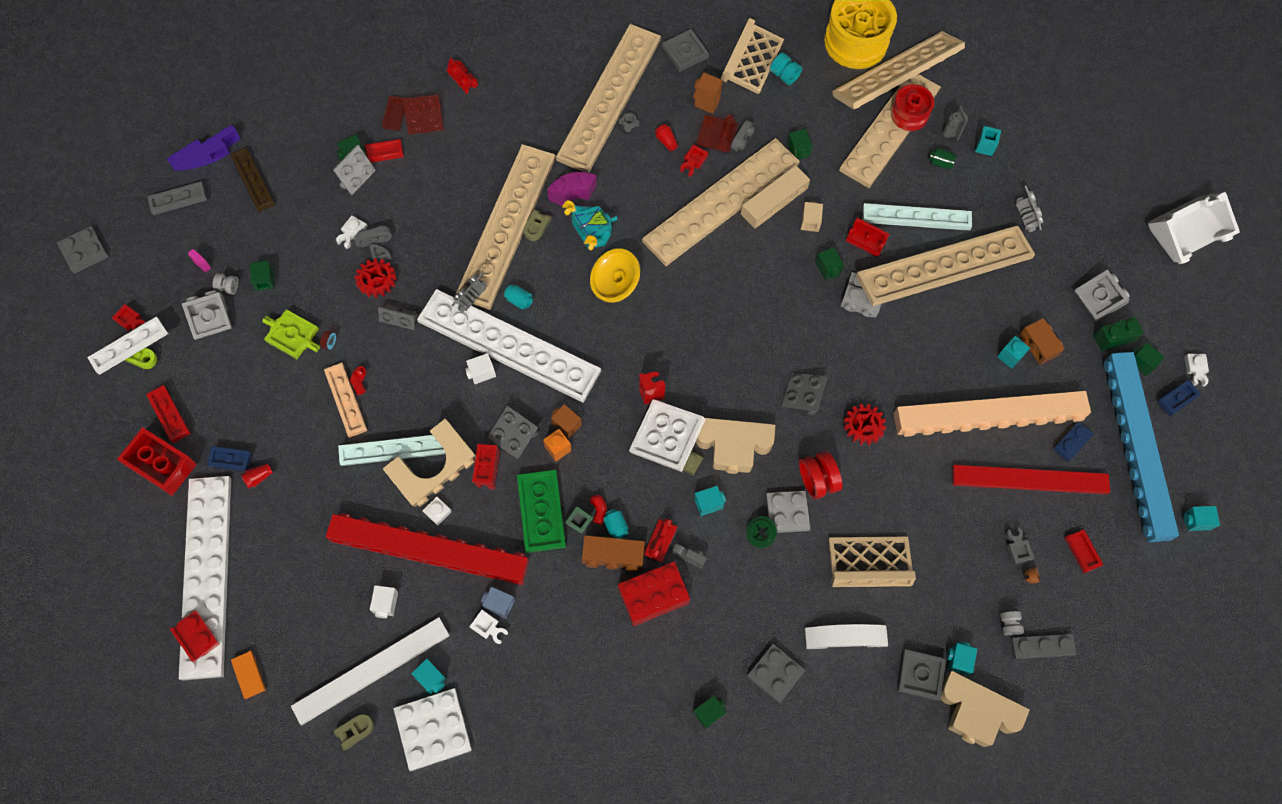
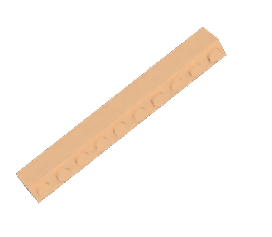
(991, 413)

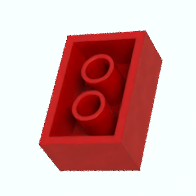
(157, 461)
(653, 594)

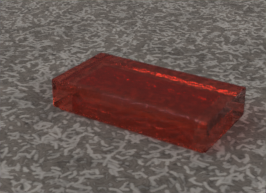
(394, 113)

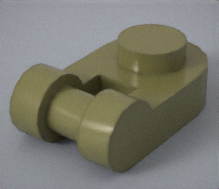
(534, 230)
(360, 725)

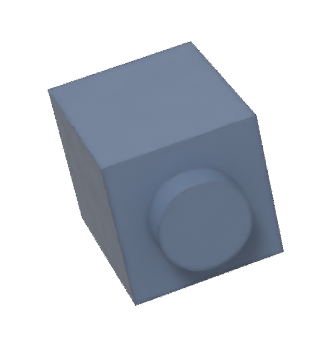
(497, 602)

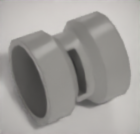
(224, 283)
(1011, 623)

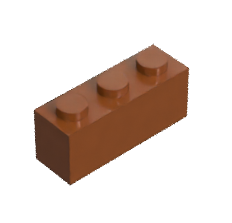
(613, 553)

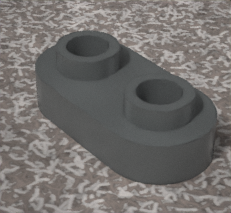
(740, 139)
(372, 236)

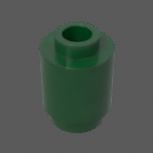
(942, 158)

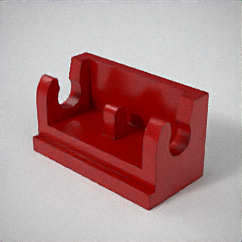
(867, 237)
(651, 390)
(486, 465)

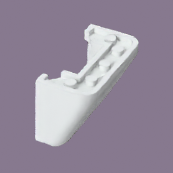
(1194, 226)

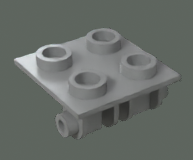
(354, 170)
(1029, 211)

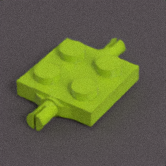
(291, 334)

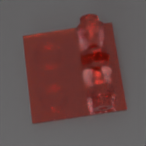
(423, 114)
(717, 133)

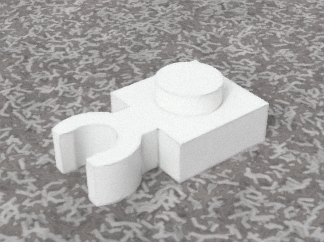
(350, 229)
(1198, 366)
(485, 625)

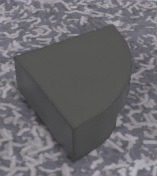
(379, 252)

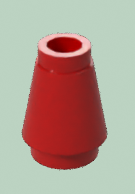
(666, 137)
(256, 475)

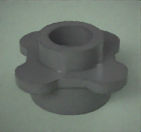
(629, 117)

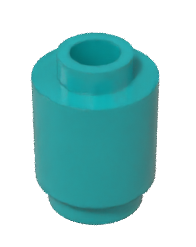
(518, 296)
(616, 524)

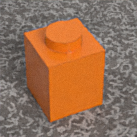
(557, 445)

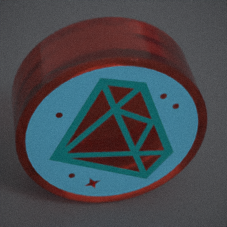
(328, 340)

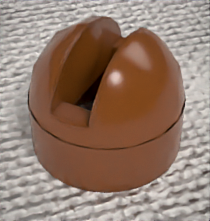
(1033, 575)

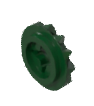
(753, 531)

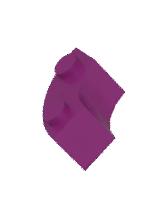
(571, 187)

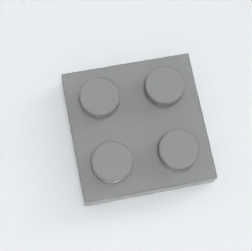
(788, 511)

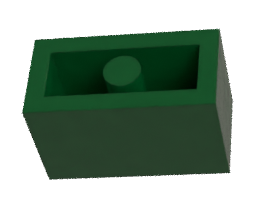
(1118, 334)

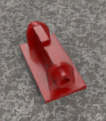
(458, 73)
(660, 540)

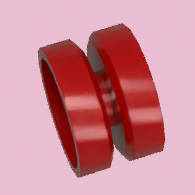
(912, 107)
(820, 474)

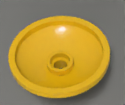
(608, 272)

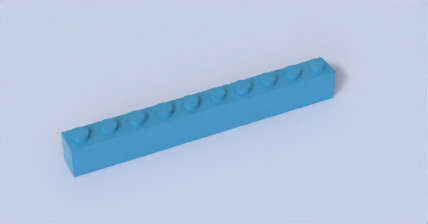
(1140, 448)

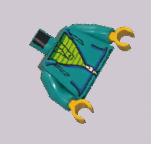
(591, 223)

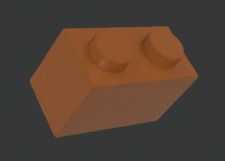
(707, 92)
(1042, 341)

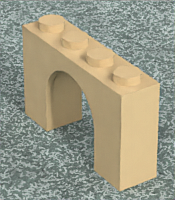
(418, 489)

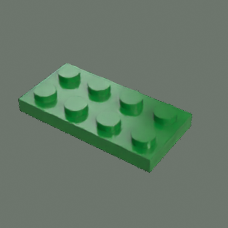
(541, 511)

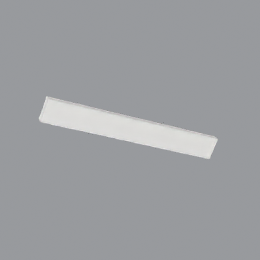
(369, 671)

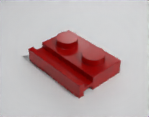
(195, 636)

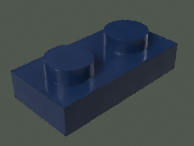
(1179, 398)
(1073, 441)
(229, 459)

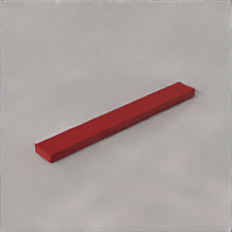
(1030, 479)

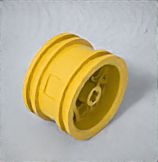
(859, 32)

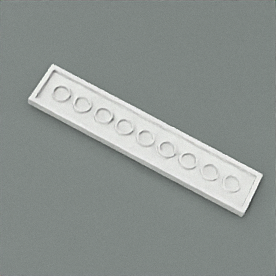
(510, 346)
(207, 569)

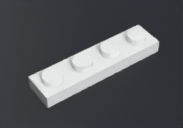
(127, 345)

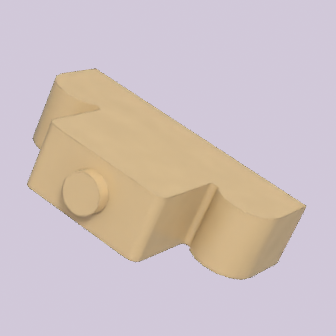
(735, 443)
(980, 711)

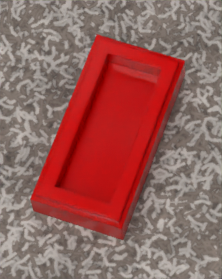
(384, 150)
(1083, 551)

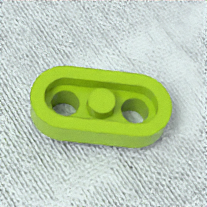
(140, 357)

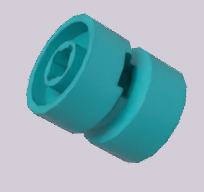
(785, 68)

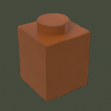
(566, 420)

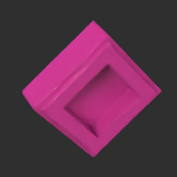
(199, 260)

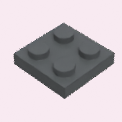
(685, 50)
(82, 249)
(776, 673)
(921, 675)

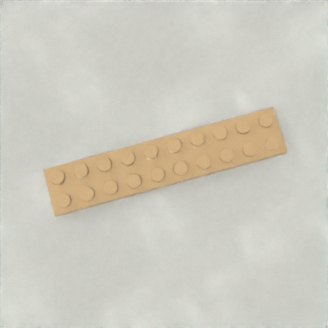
(608, 99)
(718, 202)
(508, 221)
(944, 265)

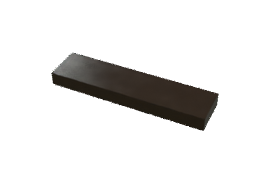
(252, 179)

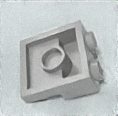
(1102, 295)
(856, 299)
(207, 314)

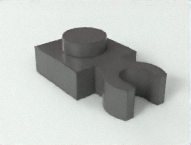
(1019, 550)
(693, 557)

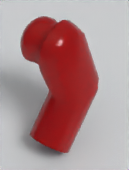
(357, 378)
(601, 508)

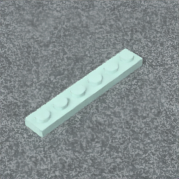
(917, 216)
(389, 450)

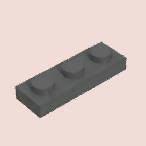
(177, 198)
(1043, 646)

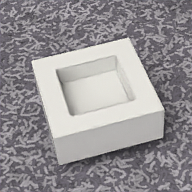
(437, 511)

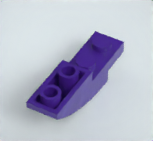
(199, 154)

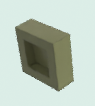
(692, 463)

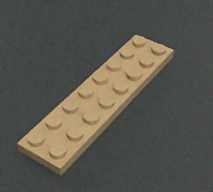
(898, 70)
(880, 140)

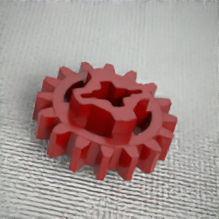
(375, 278)
(872, 429)

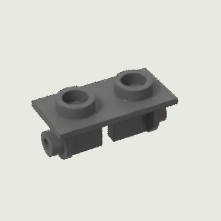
(955, 124)
(391, 315)

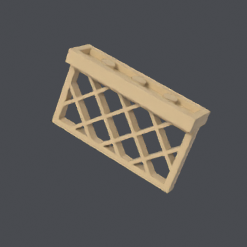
(739, 50)
(874, 577)

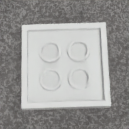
(667, 435)
(432, 729)

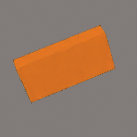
(248, 675)

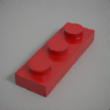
(168, 414)

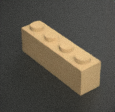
(774, 196)

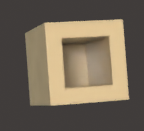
(811, 216)

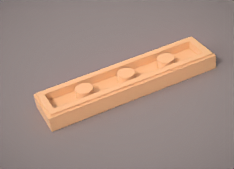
(345, 400)

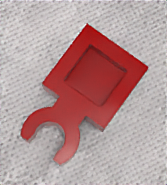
(694, 158)
(128, 318)

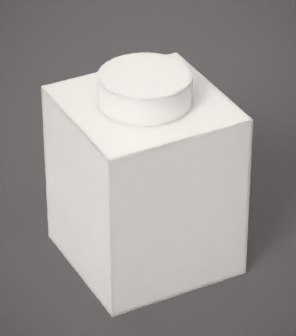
(480, 369)
(383, 601)

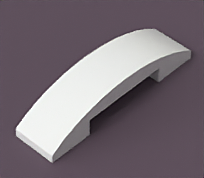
(846, 636)

